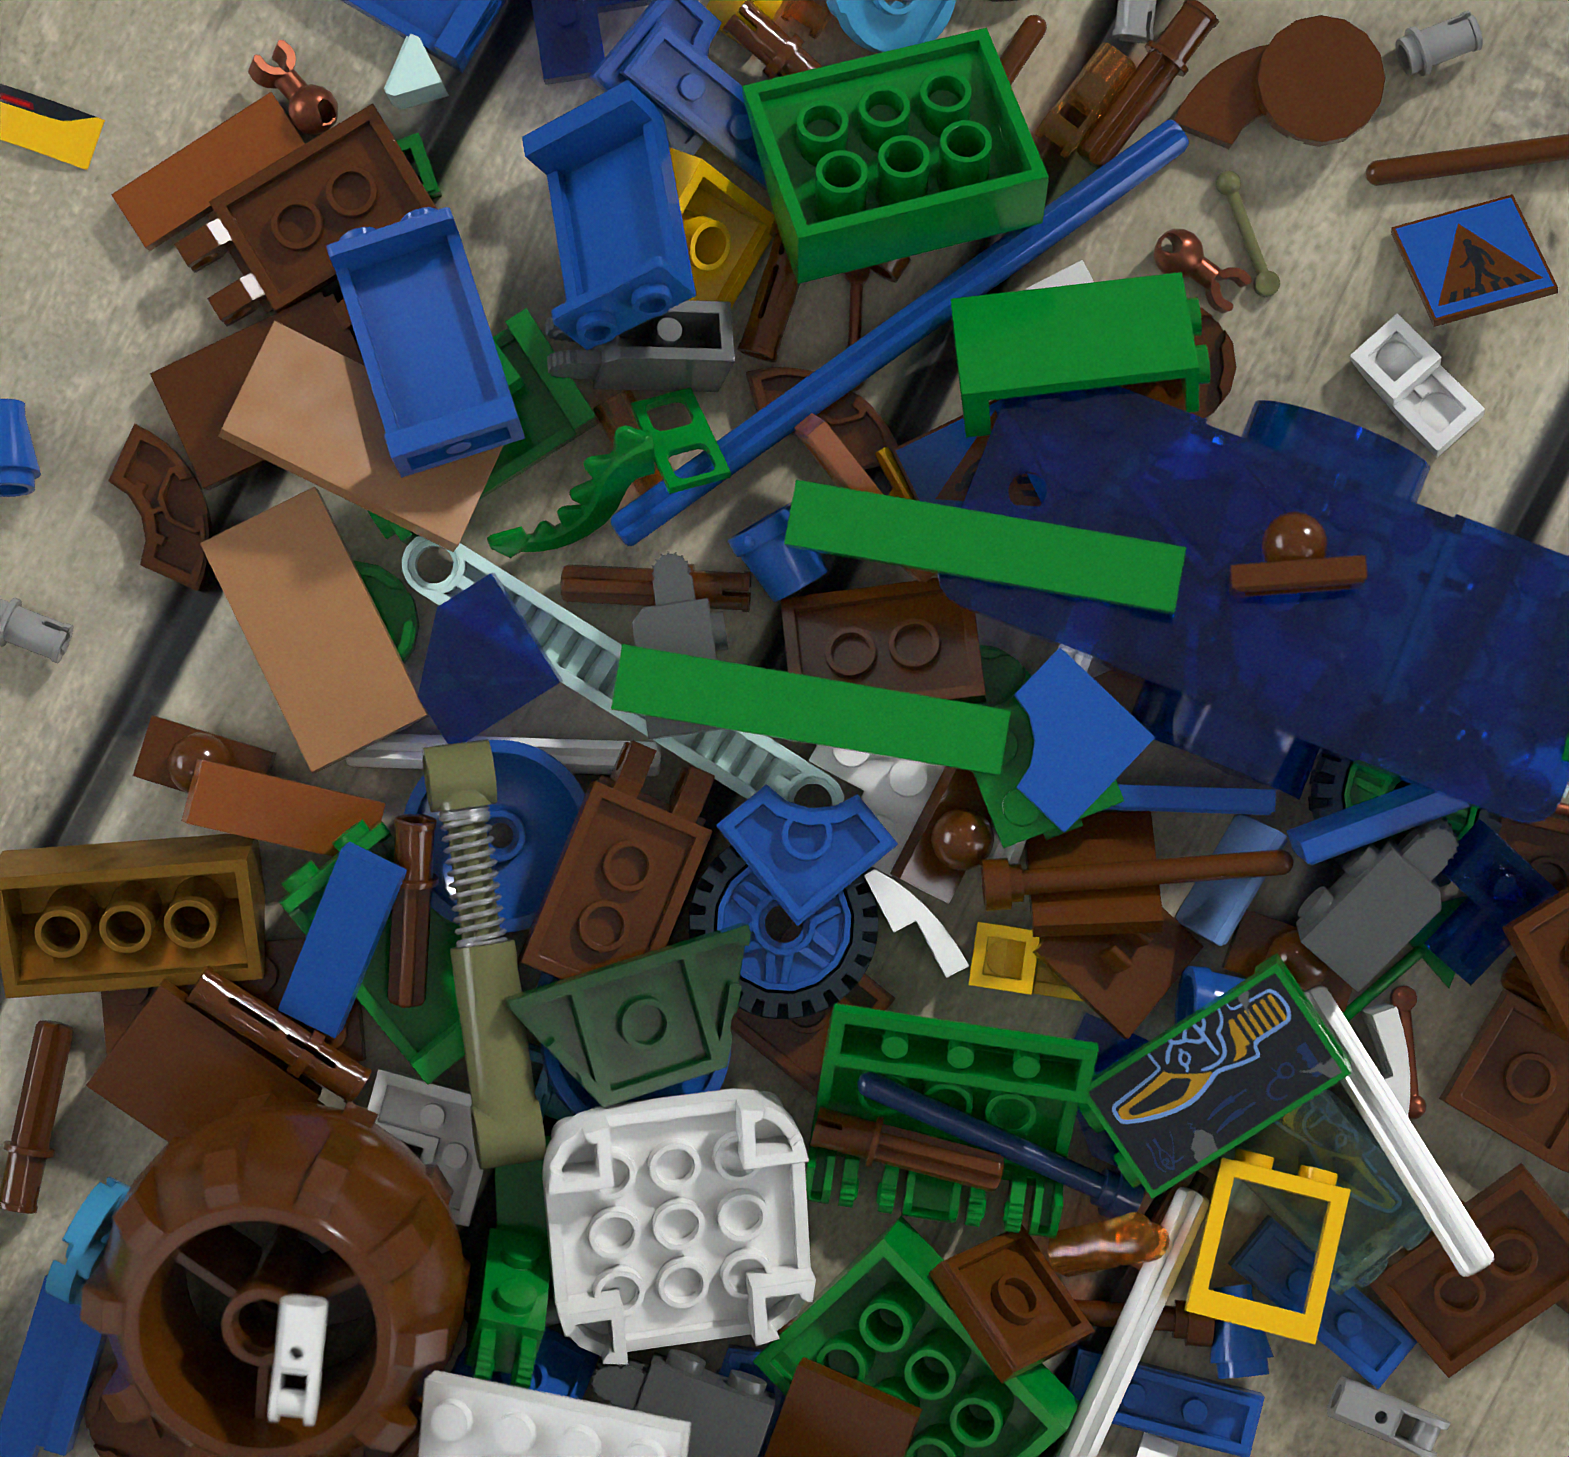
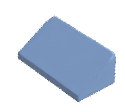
(1218, 905)

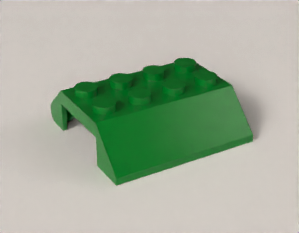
(993, 1073)

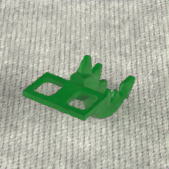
(632, 457)

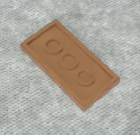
(321, 422)
(314, 630)

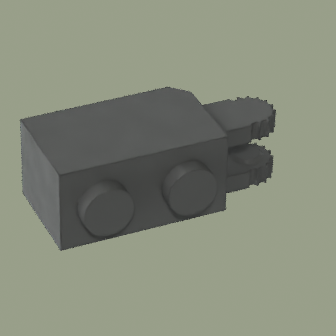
(666, 353)
(678, 626)
(1377, 901)
(724, 1412)

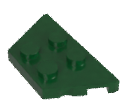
(642, 1017)

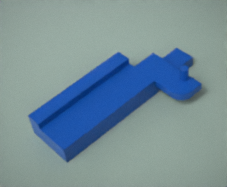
(50, 1380)

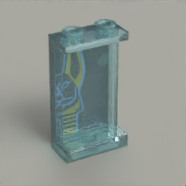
(1379, 1207)

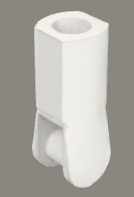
(298, 1352)

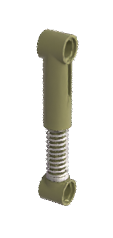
(484, 964)

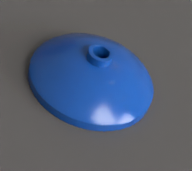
(539, 805)

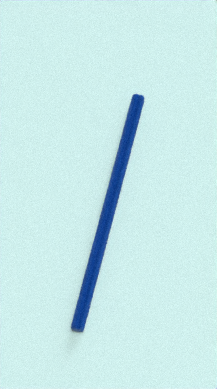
(907, 327)

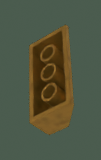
(131, 914)

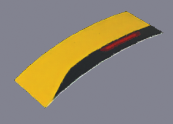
(48, 127)

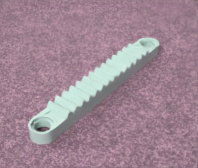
(590, 664)

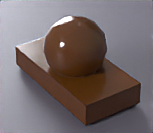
(1296, 562)
(173, 748)
(947, 837)
(1261, 937)

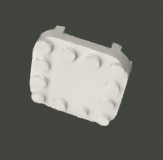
(677, 1221)

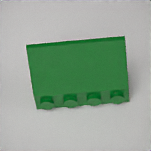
(895, 155)
(899, 1335)

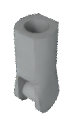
(1381, 1414)

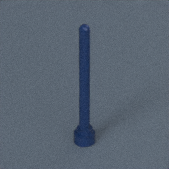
(1106, 1189)

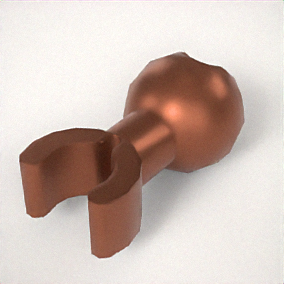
(310, 106)
(1190, 260)

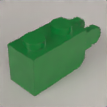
(508, 1307)

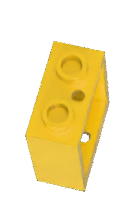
(1309, 1183)

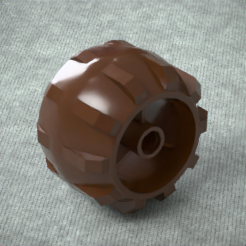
(300, 1169)

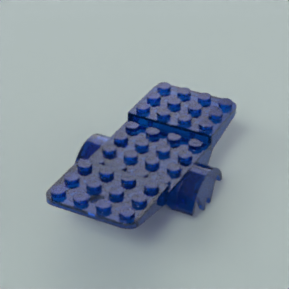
(1426, 673)

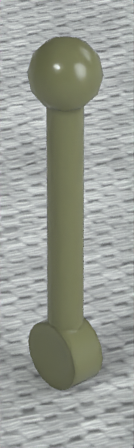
(1266, 281)

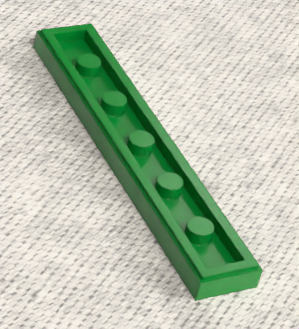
(985, 546)
(810, 709)

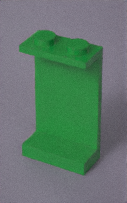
(1076, 341)

